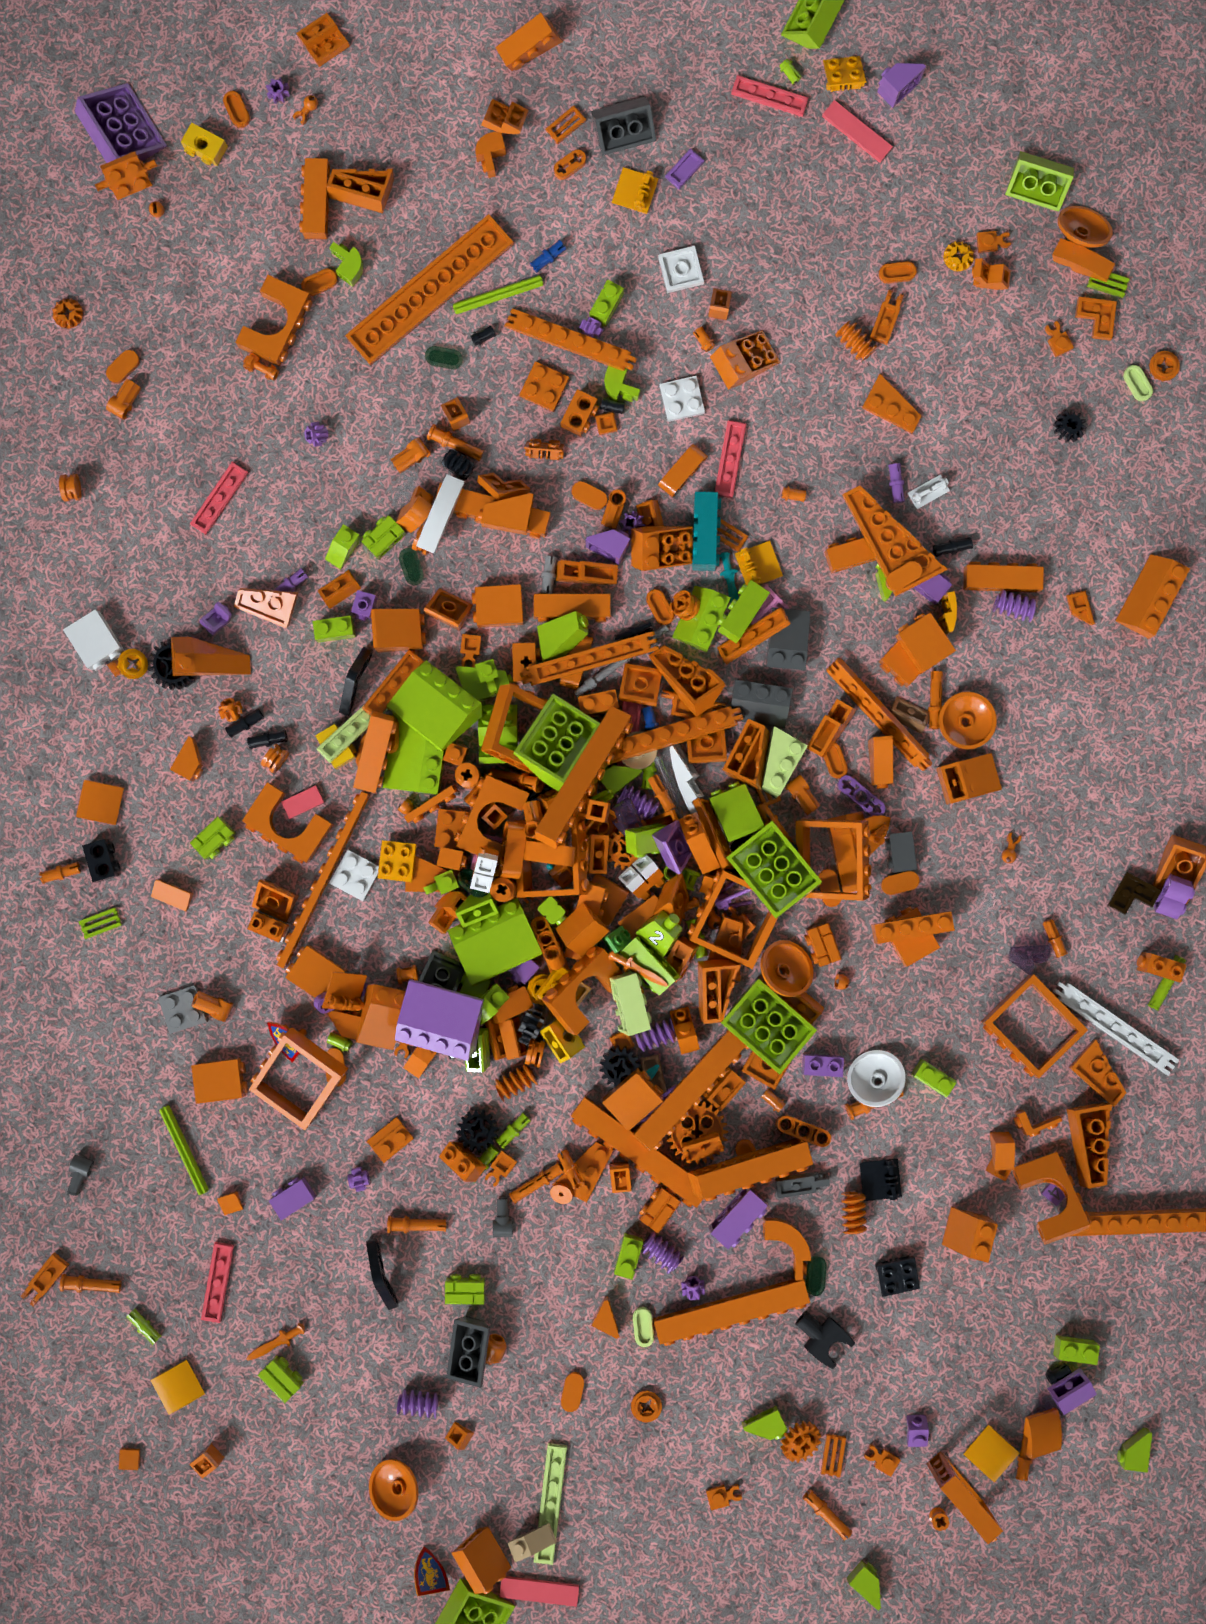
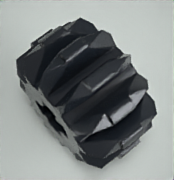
(1068, 432)
(457, 464)

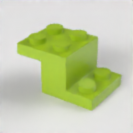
(509, 735)

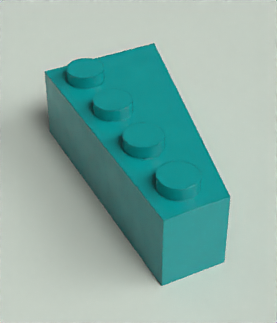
(705, 531)

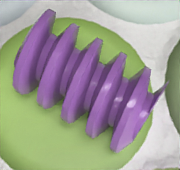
(1015, 604)
(641, 804)
(656, 1035)
(661, 1252)
(417, 1403)

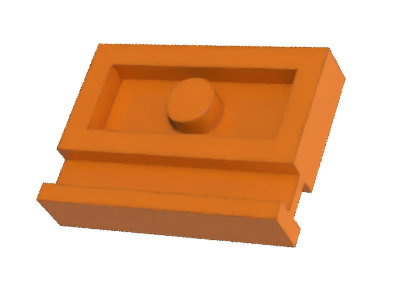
(390, 1139)

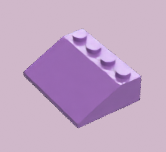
(118, 123)
(439, 1020)

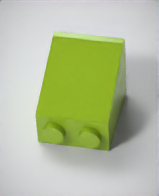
(735, 811)

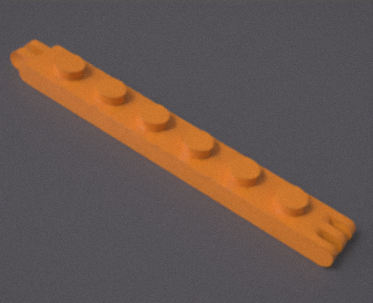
(570, 340)
(589, 659)
(879, 714)
(678, 733)

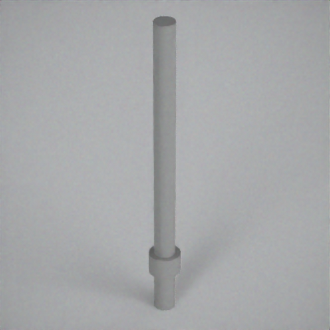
(591, 682)

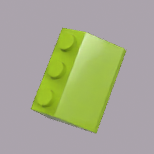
(811, 22)
(1040, 181)
(702, 628)

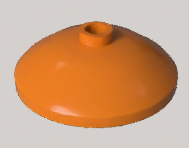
(1084, 226)
(980, 718)
(795, 968)
(386, 1492)

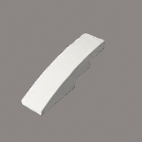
(440, 513)
(685, 777)

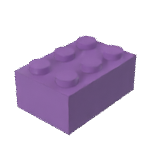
(738, 1217)

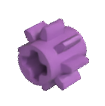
(280, 95)
(591, 327)
(316, 434)
(628, 521)
(358, 1179)
(693, 1288)

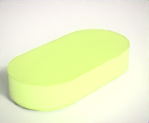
(1138, 383)
(643, 1327)

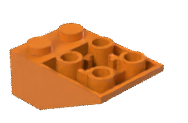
(744, 359)
(661, 547)
(968, 778)

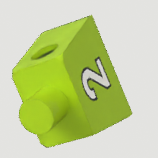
(661, 932)

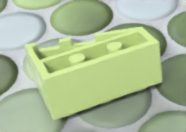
(780, 761)
(630, 1003)

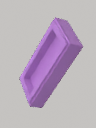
(684, 169)

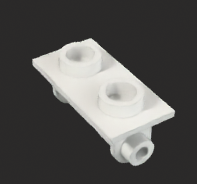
(929, 491)

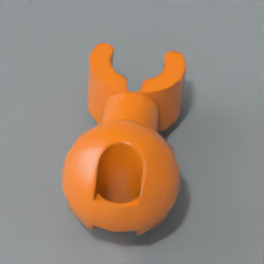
(309, 105)
(1010, 851)
(713, 919)

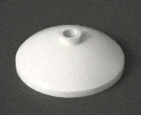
(872, 1067)

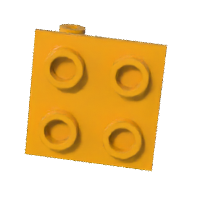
(844, 72)
(635, 190)
(758, 563)
(397, 861)

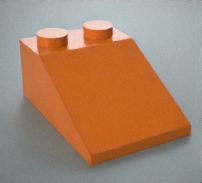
(1183, 860)
(380, 1016)

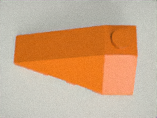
(200, 657)
(691, 682)
(845, 852)

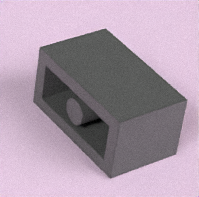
(901, 852)

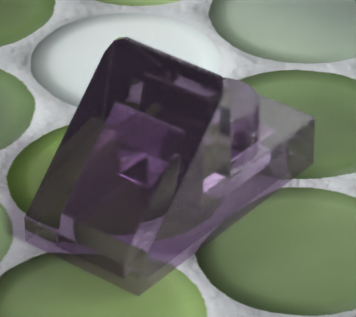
(626, 816)
(1025, 956)

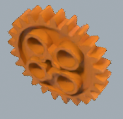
(681, 1132)

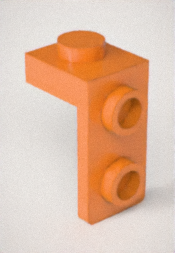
(1161, 966)
(1022, 1121)

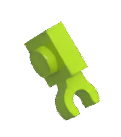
(487, 674)
(444, 883)

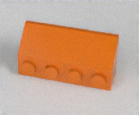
(1152, 595)

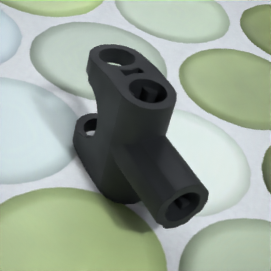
(822, 1337)

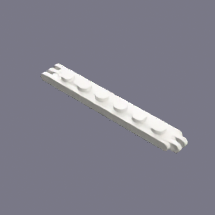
(1115, 1027)

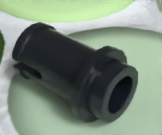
(482, 336)
(612, 405)
(1058, 1373)

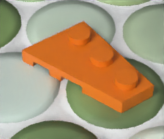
(1097, 1073)

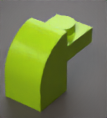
(351, 265)
(615, 385)
(493, 1000)

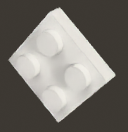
(680, 269)
(682, 398)
(355, 875)

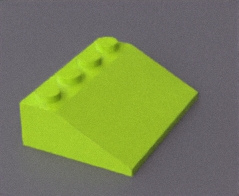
(435, 706)
(556, 741)
(415, 764)
(774, 869)
(495, 943)
(768, 1026)
(473, 1608)

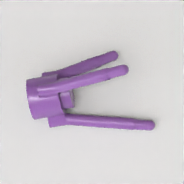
(724, 899)

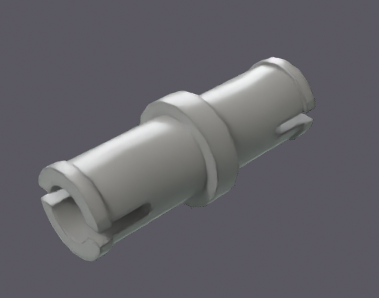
(548, 575)

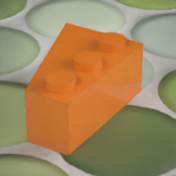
(714, 988)

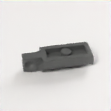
(801, 1184)

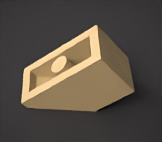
(531, 1542)

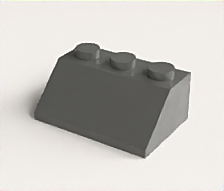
(624, 125)
(762, 702)
(468, 1351)

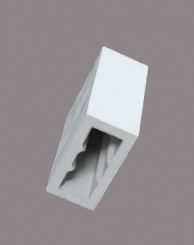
(94, 640)

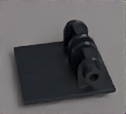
(880, 1179)
(897, 1276)

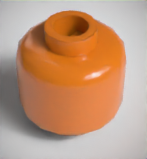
(496, 1349)

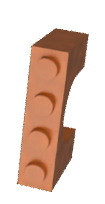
(275, 346)
(489, 791)
(260, 819)
(562, 997)
(1052, 1170)

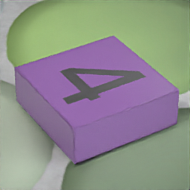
(1053, 1194)

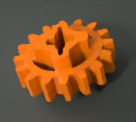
(616, 855)
(800, 1441)

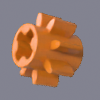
(230, 709)

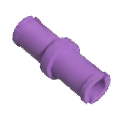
(896, 483)
(292, 582)

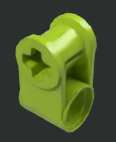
(686, 874)

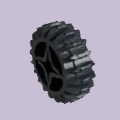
(166, 681)

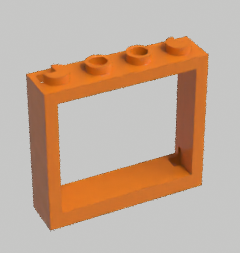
(497, 720)
(863, 854)
(580, 868)
(703, 912)
(1056, 1004)
(314, 1054)
(964, 1498)

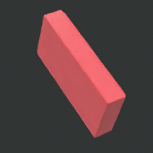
(302, 802)

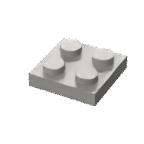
(178, 1010)

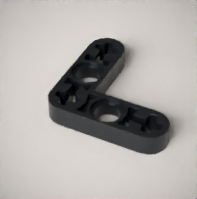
(352, 679)
(378, 1275)

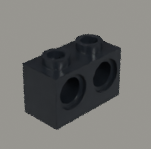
(96, 862)

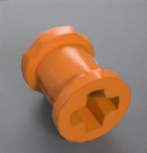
(406, 974)
(939, 1524)

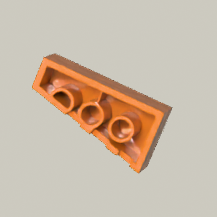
(1090, 1142)

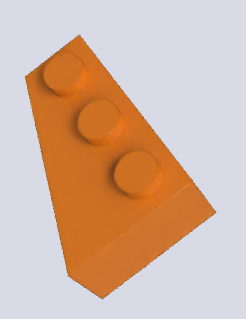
(528, 42)
(361, 188)
(749, 755)

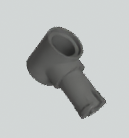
(79, 1171)
(502, 1224)

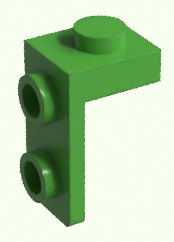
(617, 939)

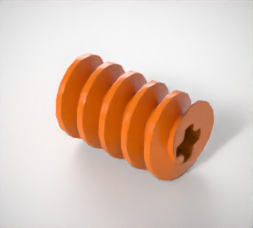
(855, 341)
(464, 769)
(497, 887)
(515, 1082)
(854, 1213)

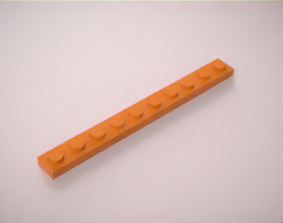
(319, 886)

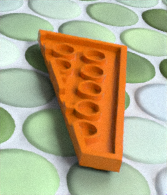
(888, 539)

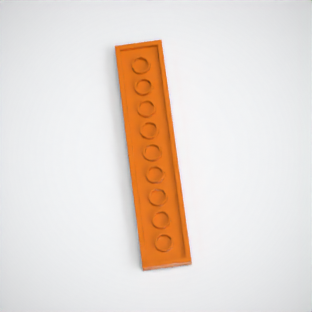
(429, 289)

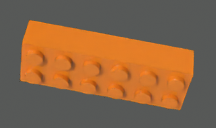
(750, 1169)

